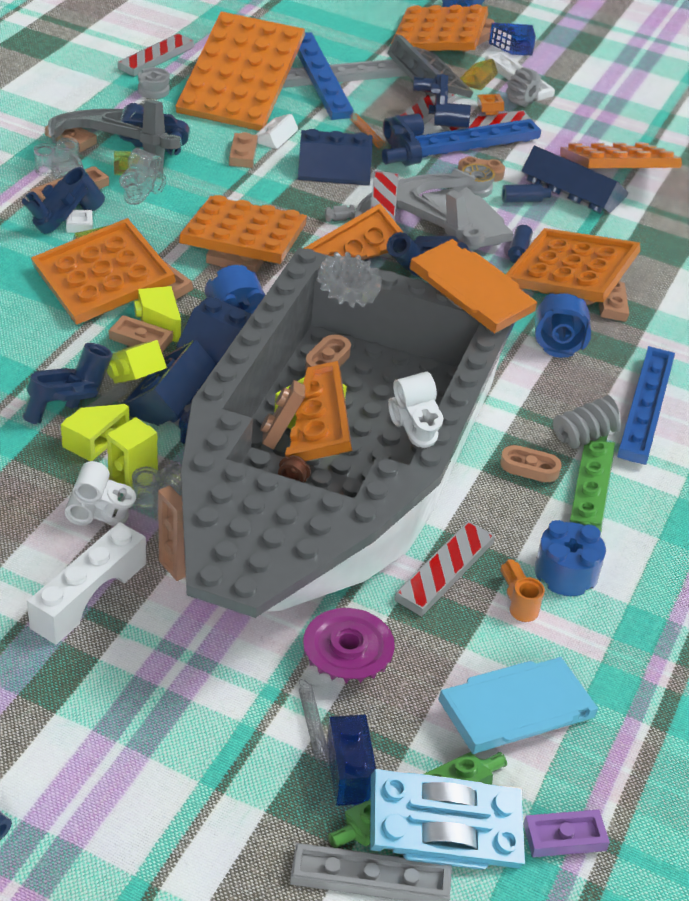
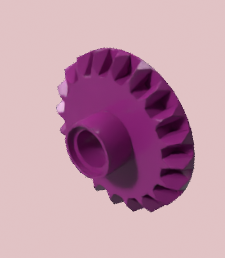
(348, 644)

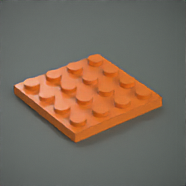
(443, 27)
(620, 156)
(244, 229)
(574, 264)
(102, 270)

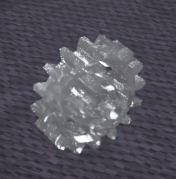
(349, 279)

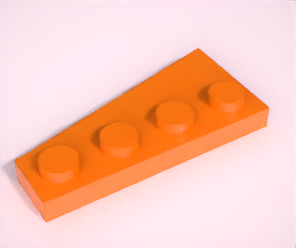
(361, 236)
(322, 416)

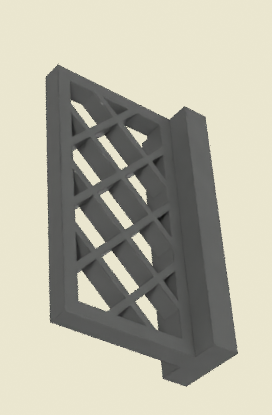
(425, 64)

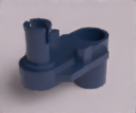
(444, 113)
(133, 115)
(401, 134)
(61, 200)
(403, 248)
(67, 383)

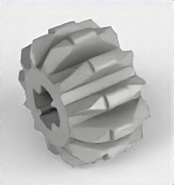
(523, 86)

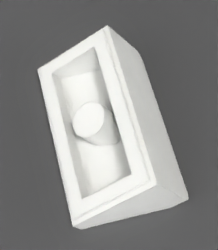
(277, 131)

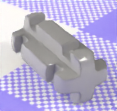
(339, 213)

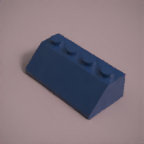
(573, 180)

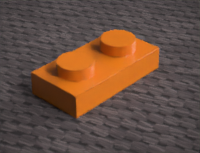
(490, 103)

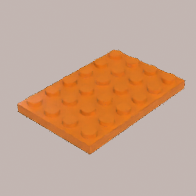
(240, 71)

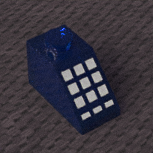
(513, 38)

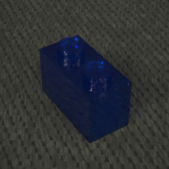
(350, 758)

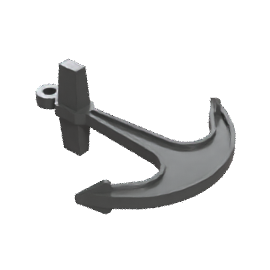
(108, 120)

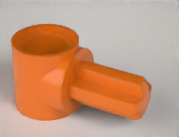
(523, 591)

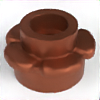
(294, 468)

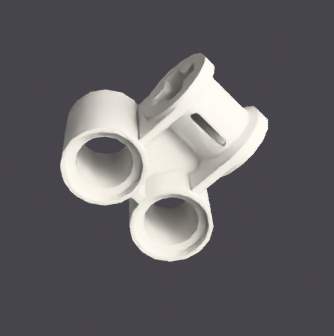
(416, 408)
(98, 497)

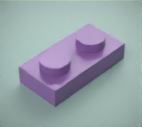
(566, 833)

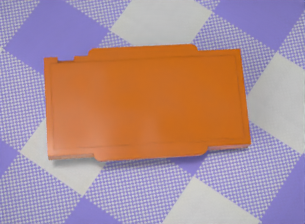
(474, 285)

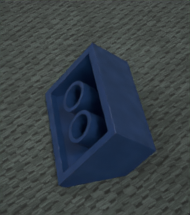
(335, 157)
(214, 326)
(168, 391)

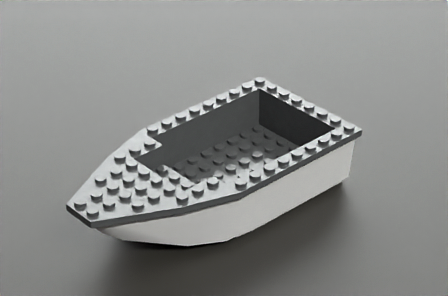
(280, 542)

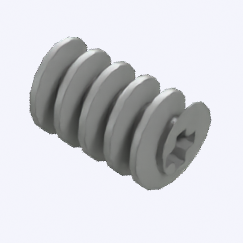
(587, 422)

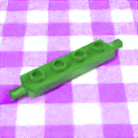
(593, 483)
(464, 767)

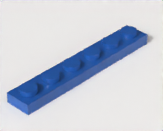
(324, 79)
(478, 137)
(646, 406)

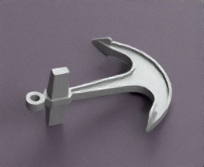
(455, 218)

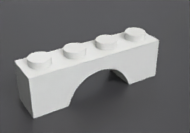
(61, 602)

